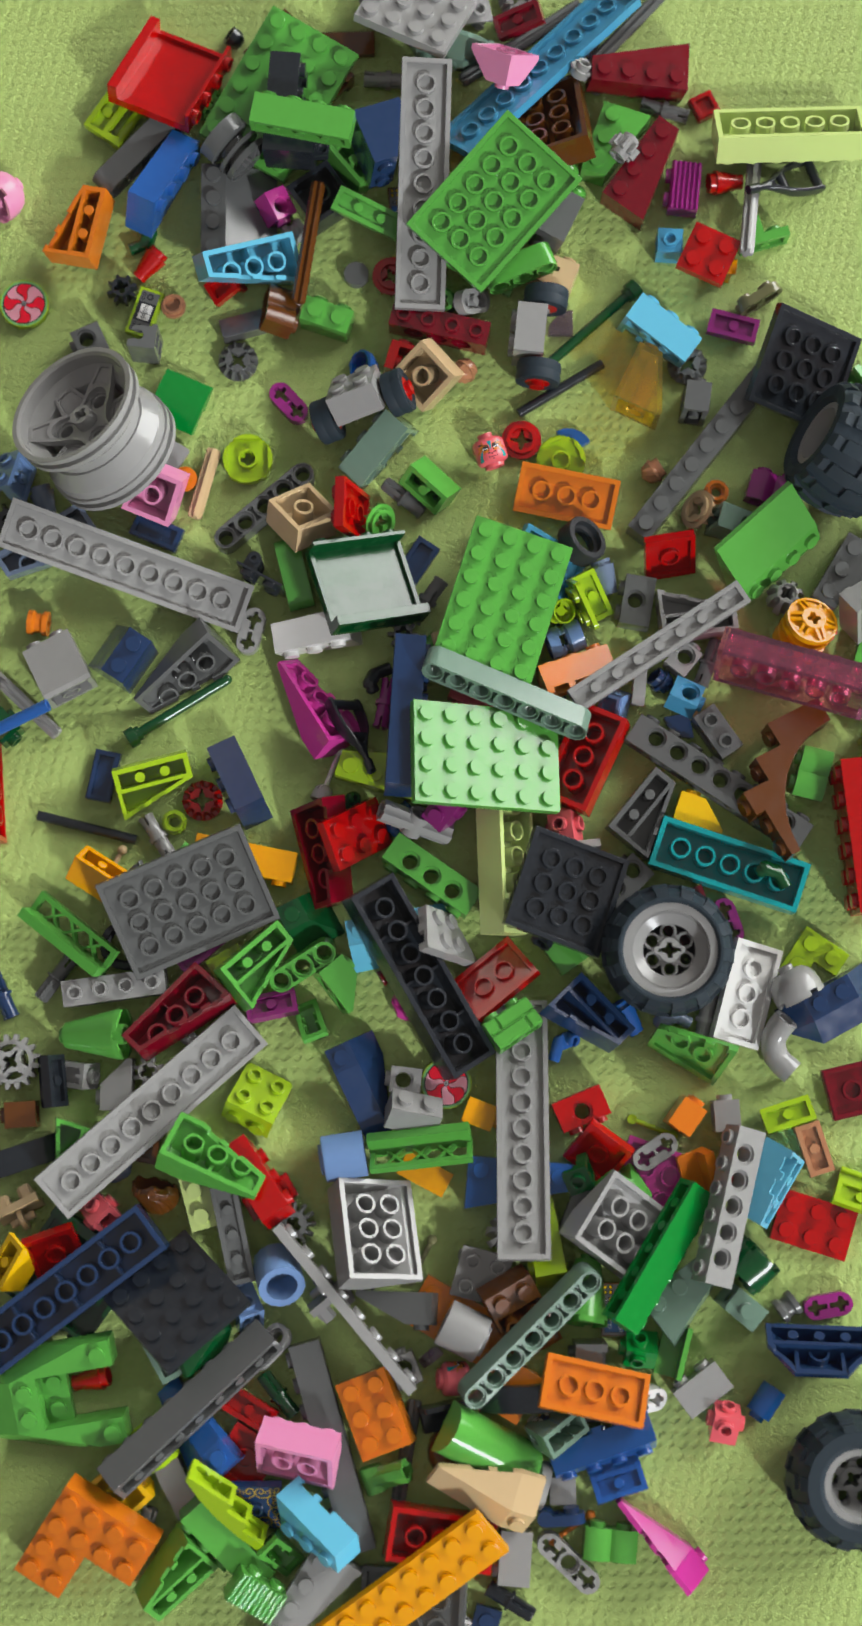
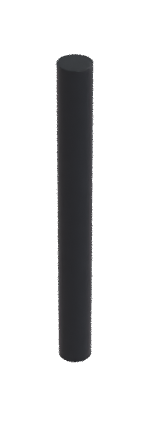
(563, 386)
(87, 827)

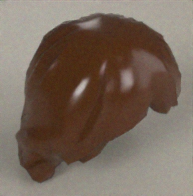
(155, 1195)

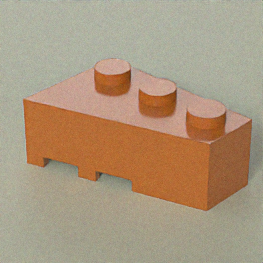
(84, 229)
(572, 668)

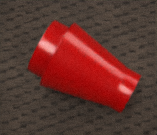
(723, 182)
(150, 263)
(92, 1379)

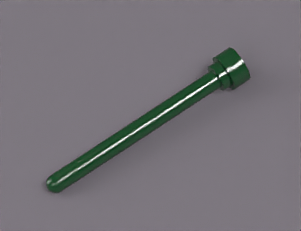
(630, 292)
(136, 735)

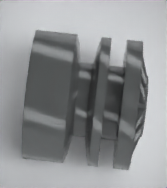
(228, 143)

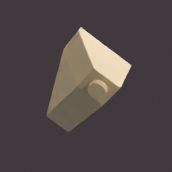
(501, 1497)

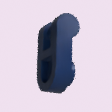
(565, 1517)

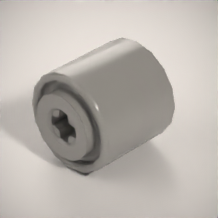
(464, 1331)

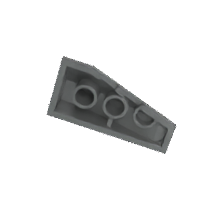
(189, 663)

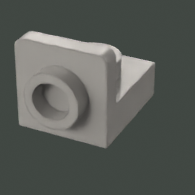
(82, 1075)

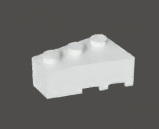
(308, 635)

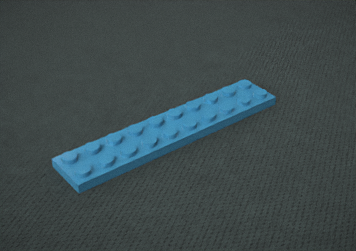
(565, 43)

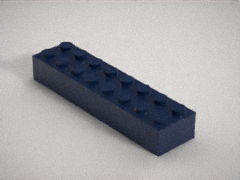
(77, 1283)

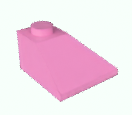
(503, 63)

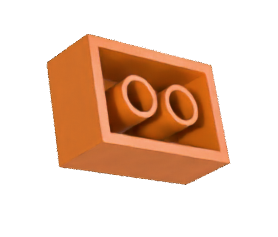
(375, 1413)

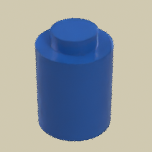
(765, 1402)

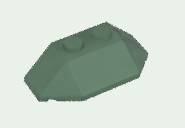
(460, 51)

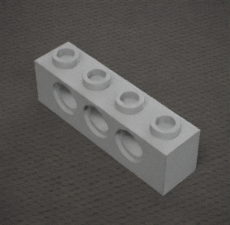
(112, 988)

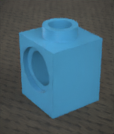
(668, 245)
(685, 688)

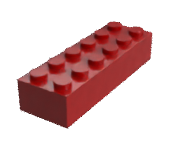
(847, 800)

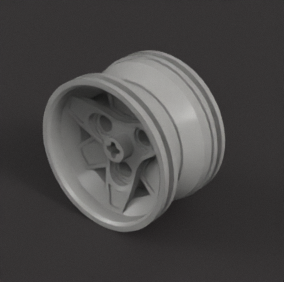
(94, 429)

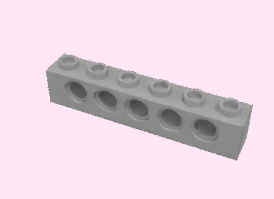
(734, 1217)

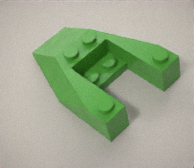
(39, 1397)

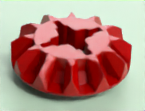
(380, 275)
(530, 433)
(211, 808)

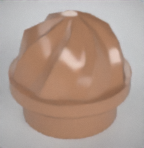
(469, 369)
(652, 471)

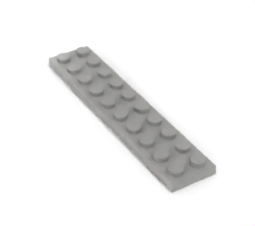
(422, 169)
(125, 565)
(150, 1111)
(523, 1147)

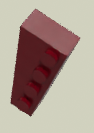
(641, 73)
(636, 182)
(326, 886)
(178, 1012)

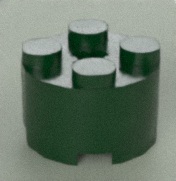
(754, 1267)

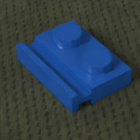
(618, 1480)

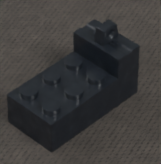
(289, 77)

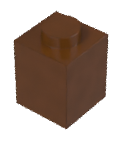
(20, 1114)

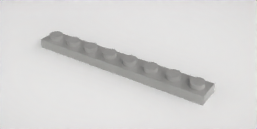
(659, 645)
(354, 1315)

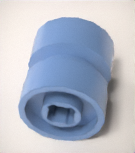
(573, 638)

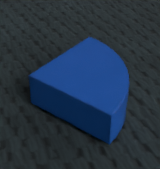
(575, 434)

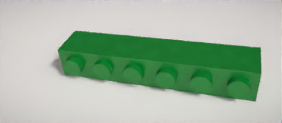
(658, 1257)

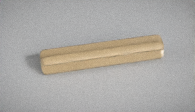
(204, 483)

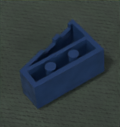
(238, 782)
(588, 1014)

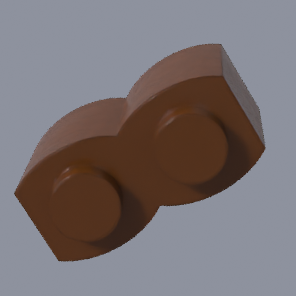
(279, 312)

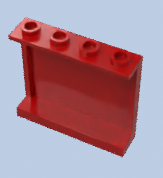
(168, 77)

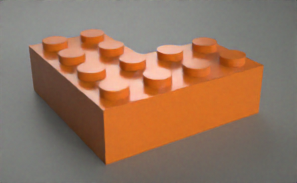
(91, 1527)

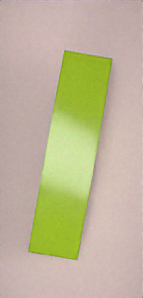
(221, 1500)

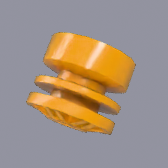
(807, 624)

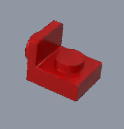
(223, 292)
(395, 352)

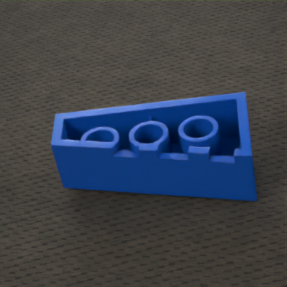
(160, 182)
(482, 1182)
(603, 1446)

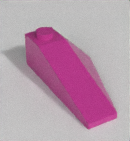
(309, 710)
(678, 1556)

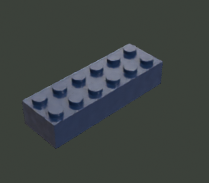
(406, 685)

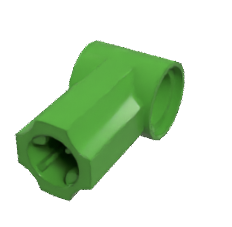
(380, 1477)

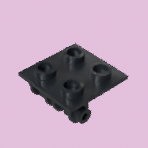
(252, 572)

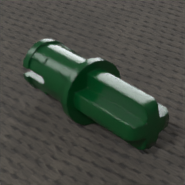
(278, 1394)

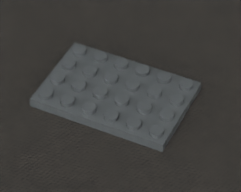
(187, 901)

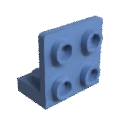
(16, 475)

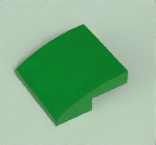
(184, 398)

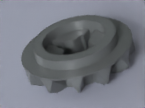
(699, 368)
(237, 372)

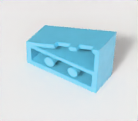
(661, 328)
(774, 1178)
(315, 1528)

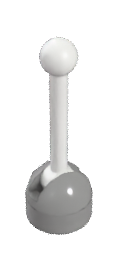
(324, 790)

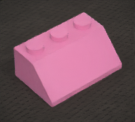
(298, 1449)

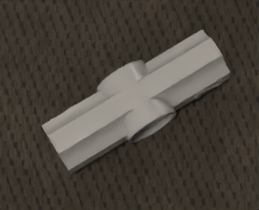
(411, 822)

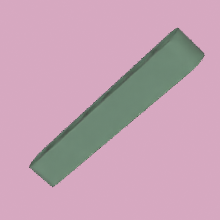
(506, 692)
(524, 1347)

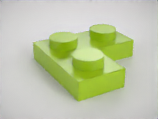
(814, 948)

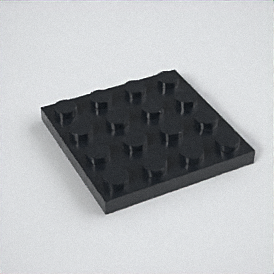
(799, 362)
(565, 891)
(177, 1302)

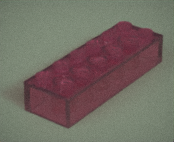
(790, 672)

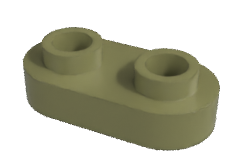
(765, 293)

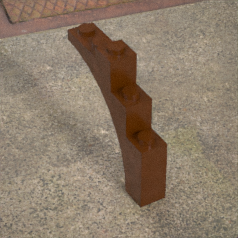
(771, 769)

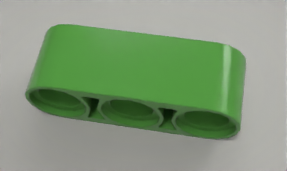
(525, 267)
(294, 577)
(308, 953)

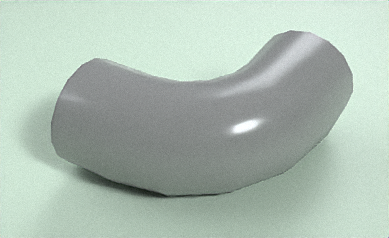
(774, 1045)

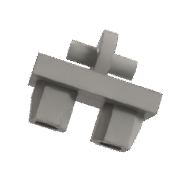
(321, 1304)

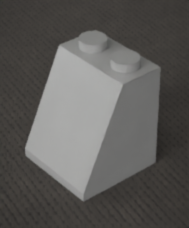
(59, 668)

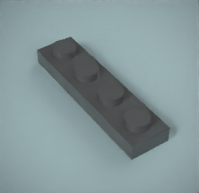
(232, 1236)

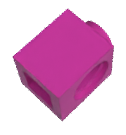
(266, 205)

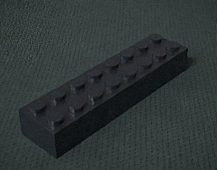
(417, 978)

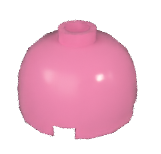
(11, 197)

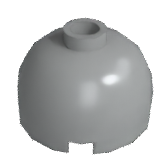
(794, 985)

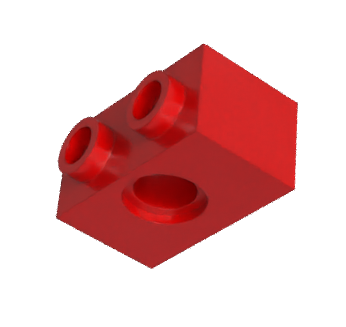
(565, 1109)

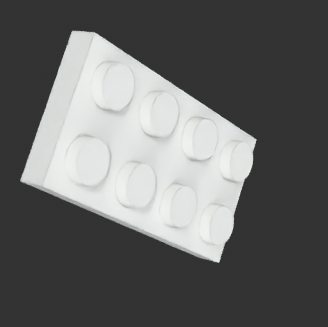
(747, 994)

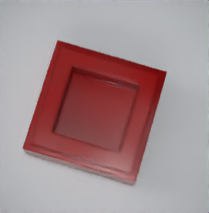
(703, 106)

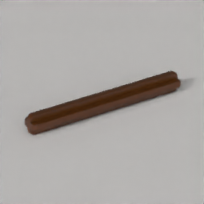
(308, 242)

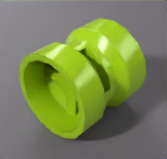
(563, 612)

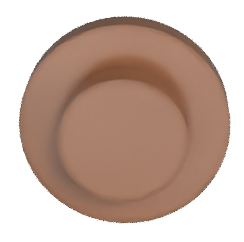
(173, 306)

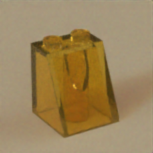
(641, 387)

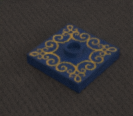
(262, 1498)

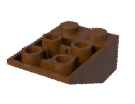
(510, 1298)

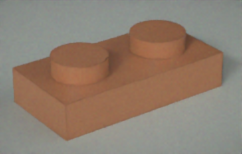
(814, 1148)

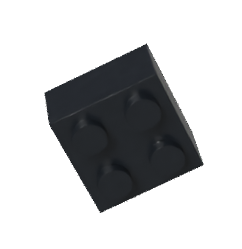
(300, 190)

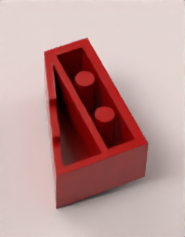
(271, 1202)

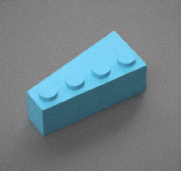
(251, 262)

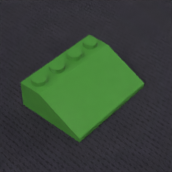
(767, 542)

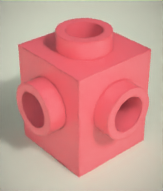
(566, 823)
(100, 1212)
(724, 1422)

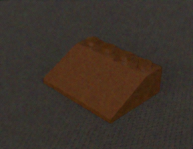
(563, 121)

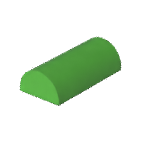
(481, 1442)

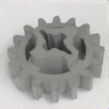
(18, 1051)

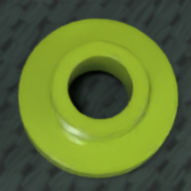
(171, 815)

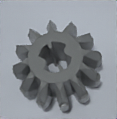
(303, 1222)

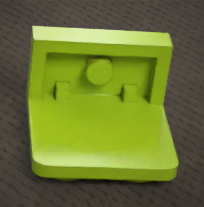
(589, 598)
(256, 1100)

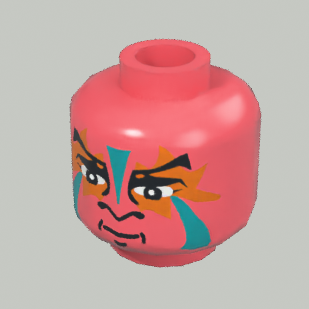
(490, 451)
(449, 1375)

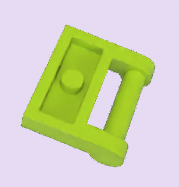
(106, 117)

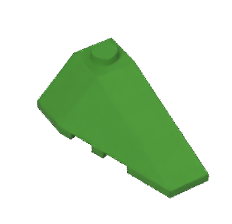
(204, 1159)

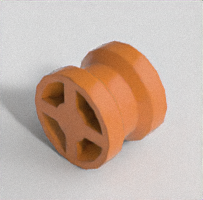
(38, 623)

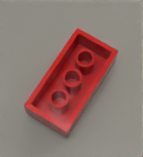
(588, 761)
(414, 1525)

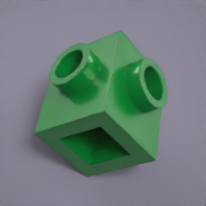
(639, 1350)

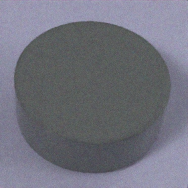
(356, 274)

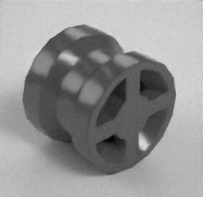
(787, 1306)

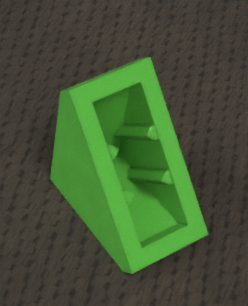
(311, 1022)
(280, 1553)

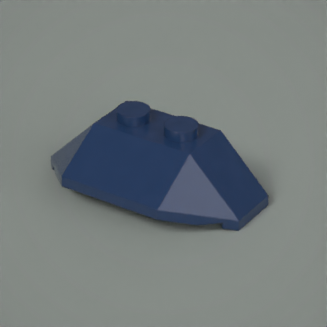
(831, 1009)
(816, 1349)

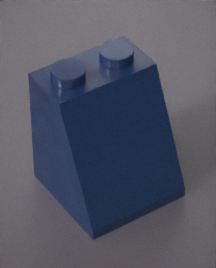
(377, 140)
(124, 657)

